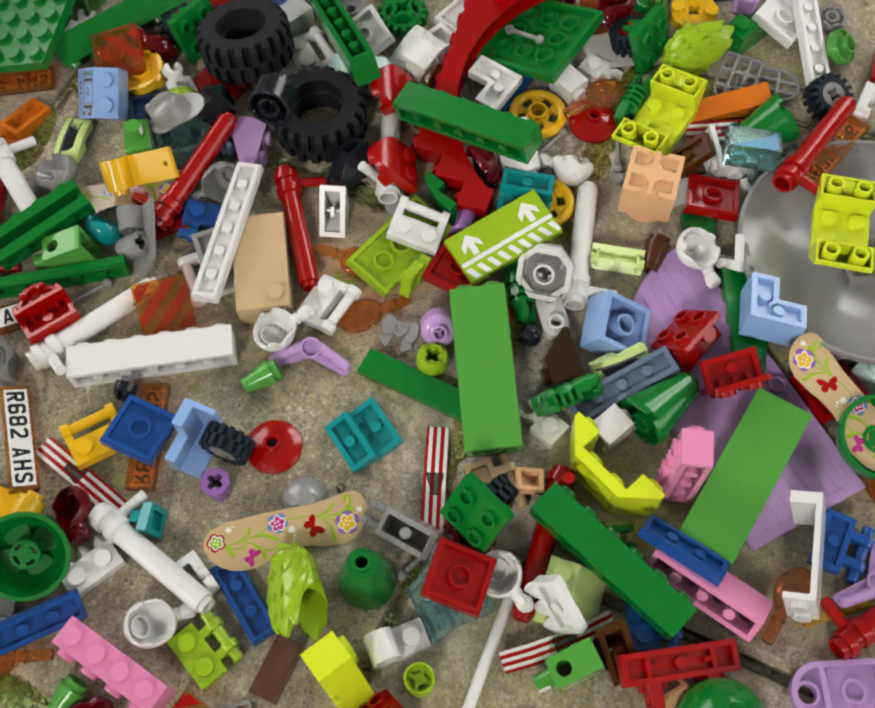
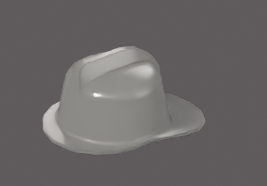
(172, 109)

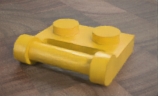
(88, 449)

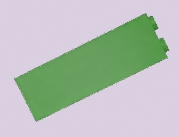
(486, 370)
(745, 474)

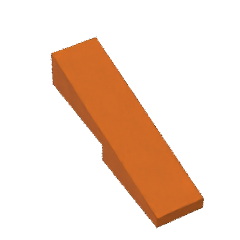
(733, 103)
(24, 121)

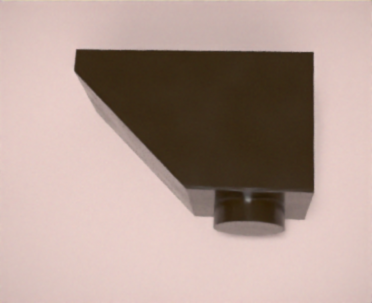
(561, 361)

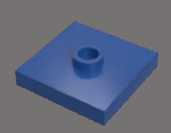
(139, 430)

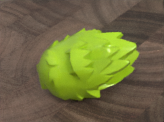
(697, 46)
(296, 592)

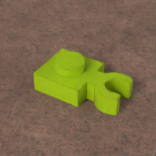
(411, 277)

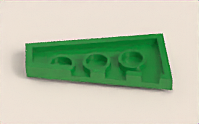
(732, 286)

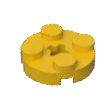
(680, 9)
(151, 79)

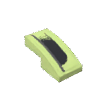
(73, 138)
(612, 362)

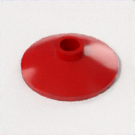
(593, 129)
(281, 456)

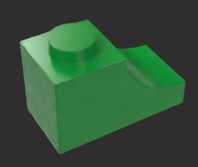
(745, 34)

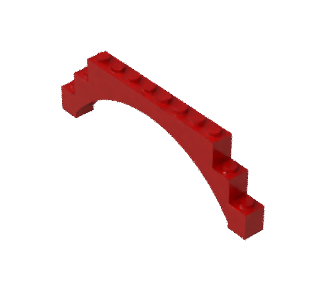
(451, 165)

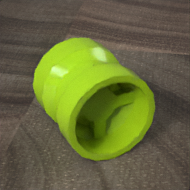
(420, 674)

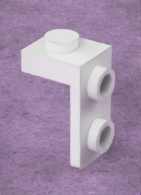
(715, 163)

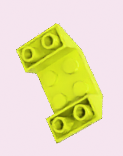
(665, 113)
(842, 223)
(608, 489)

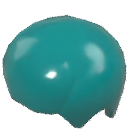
(102, 230)

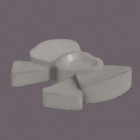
(393, 327)

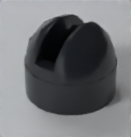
(530, 336)
(123, 389)

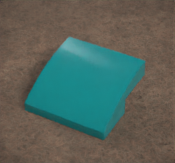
(519, 182)
(364, 435)

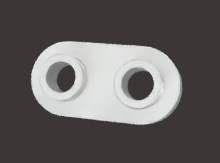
(866, 97)
(549, 313)

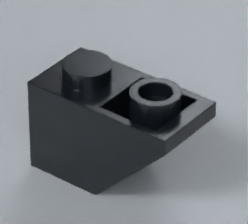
(217, 101)
(345, 163)

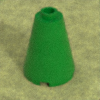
(774, 117)
(661, 406)
(367, 579)

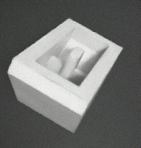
(333, 211)

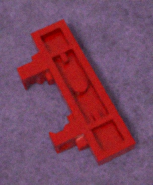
(655, 668)

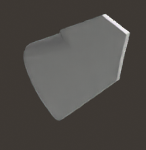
(139, 238)

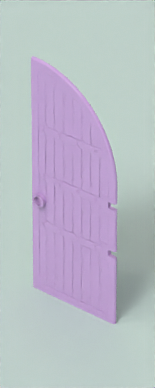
(815, 460)

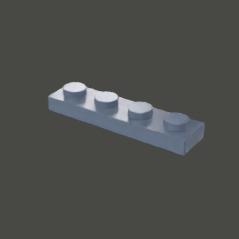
(629, 380)

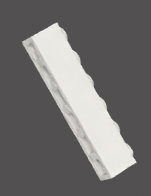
(151, 355)

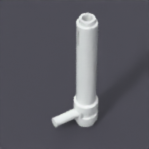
(11, 174)
(387, 195)
(581, 248)
(54, 347)
(119, 531)

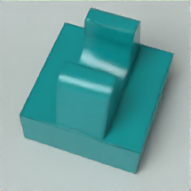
(149, 519)

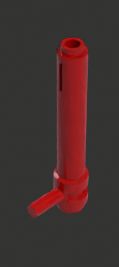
(796, 166)
(289, 193)
(171, 203)
(542, 543)
(851, 634)

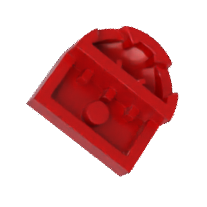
(389, 86)
(395, 163)
(44, 311)

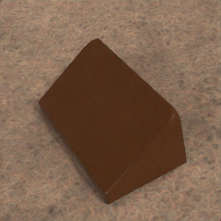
(276, 669)

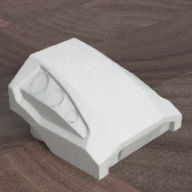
(419, 53)

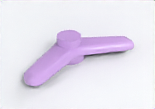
(312, 349)
(860, 591)

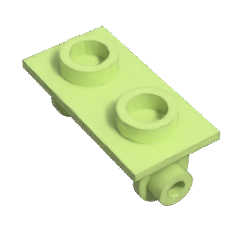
(617, 259)

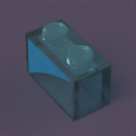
(751, 148)

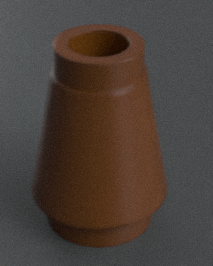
(656, 249)

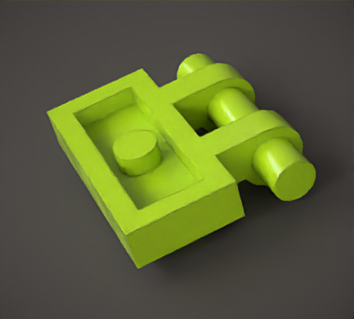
(199, 657)

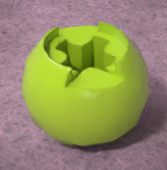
(431, 367)

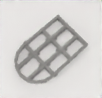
(733, 71)
(778, 80)

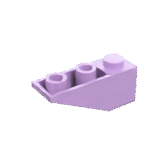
(252, 140)

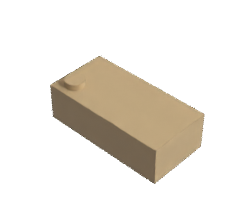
(263, 268)

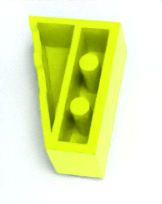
(335, 668)

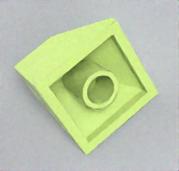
(582, 584)

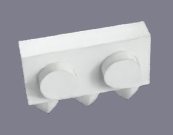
(93, 566)
(556, 603)

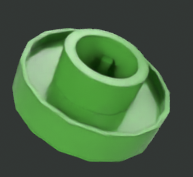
(840, 47)

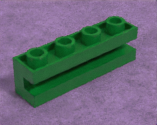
(47, 215)

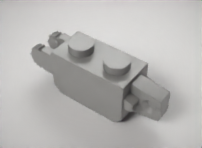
(404, 530)

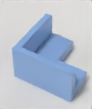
(767, 316)
(185, 452)

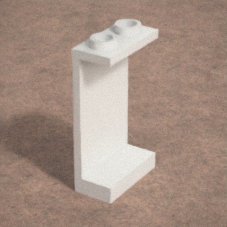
(808, 509)

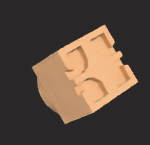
(650, 185)

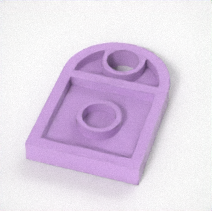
(835, 684)

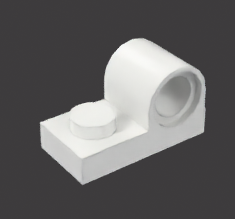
(392, 645)

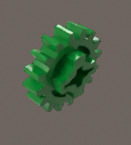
(403, 15)

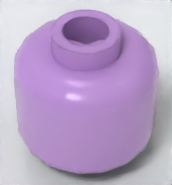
(437, 326)

